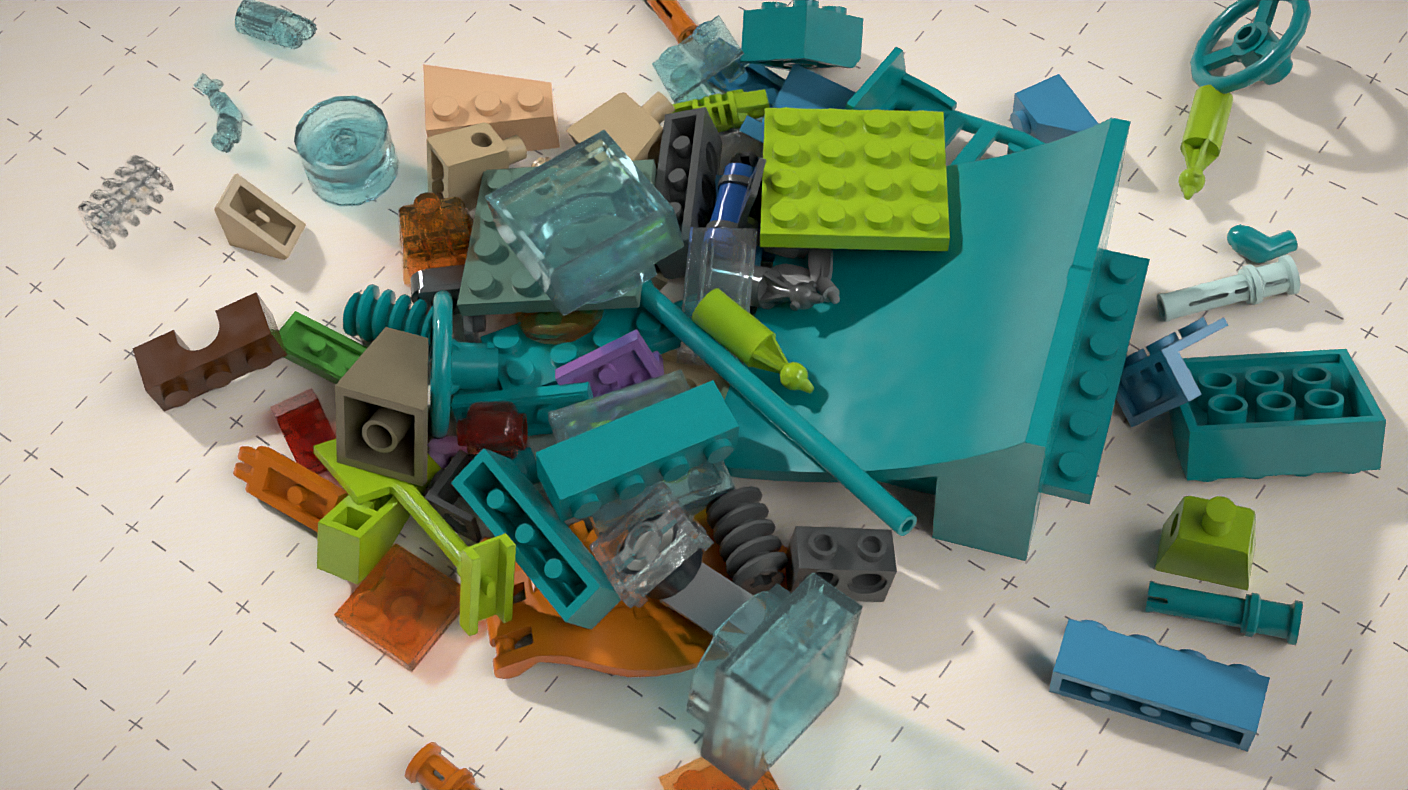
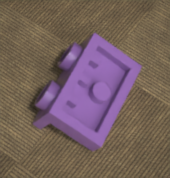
(613, 365)

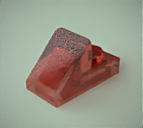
(303, 427)

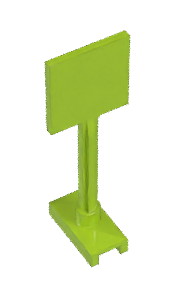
(484, 568)

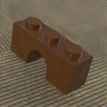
(245, 343)

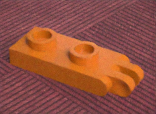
(287, 485)

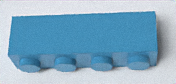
(1159, 683)

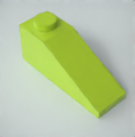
(359, 536)

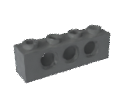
(687, 177)

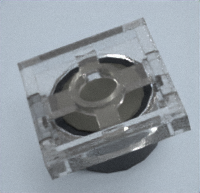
(652, 549)

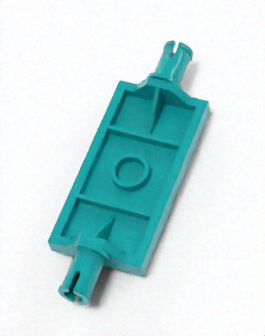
(533, 364)

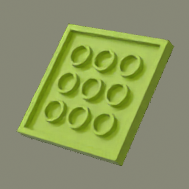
(854, 180)

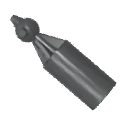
(772, 289)

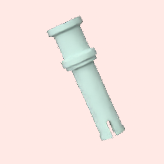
(1248, 285)

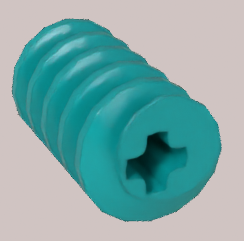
(370, 313)

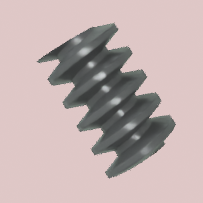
(747, 539)

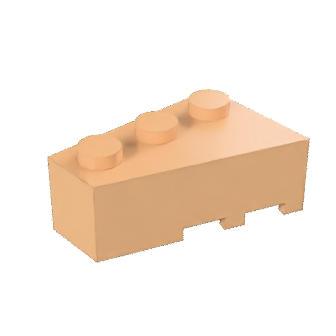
(507, 103)

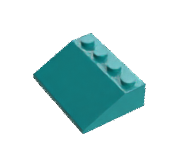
(1277, 417)

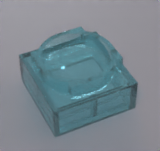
(586, 224)
(771, 675)

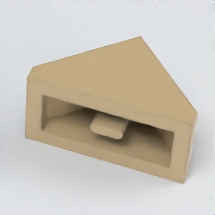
(256, 220)

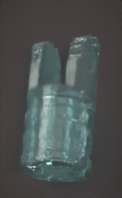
(265, 20)

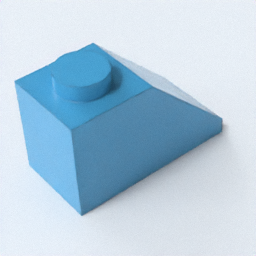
(1050, 111)

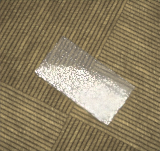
(717, 260)

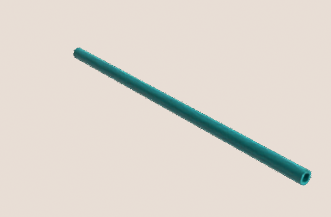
(779, 412)

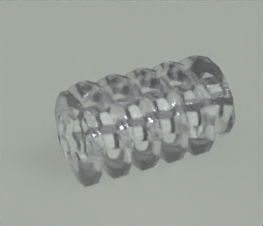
(121, 199)

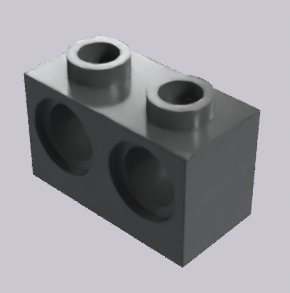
(849, 559)

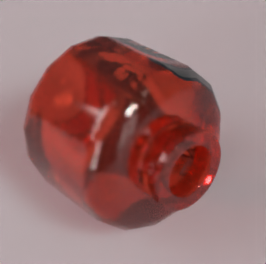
(493, 427)

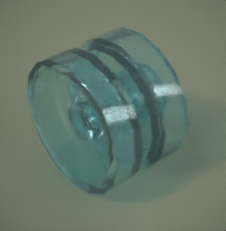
(347, 150)

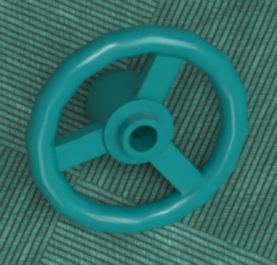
(1254, 45)
(454, 365)

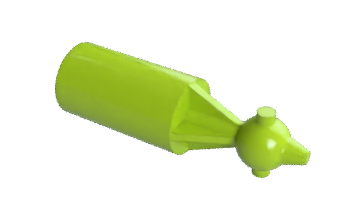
(1203, 136)
(748, 339)

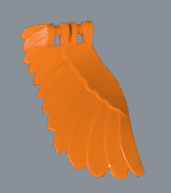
(624, 643)

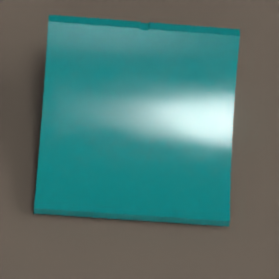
(971, 363)

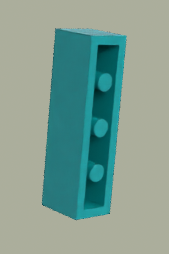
(637, 451)
(544, 544)

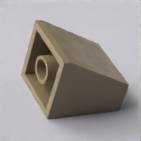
(385, 408)

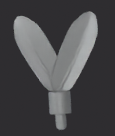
(820, 271)

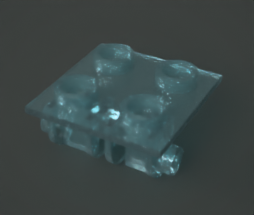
(698, 59)

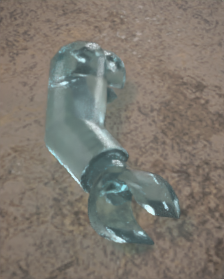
(229, 116)

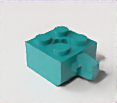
(801, 36)

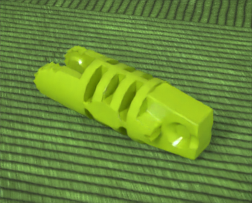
(730, 108)

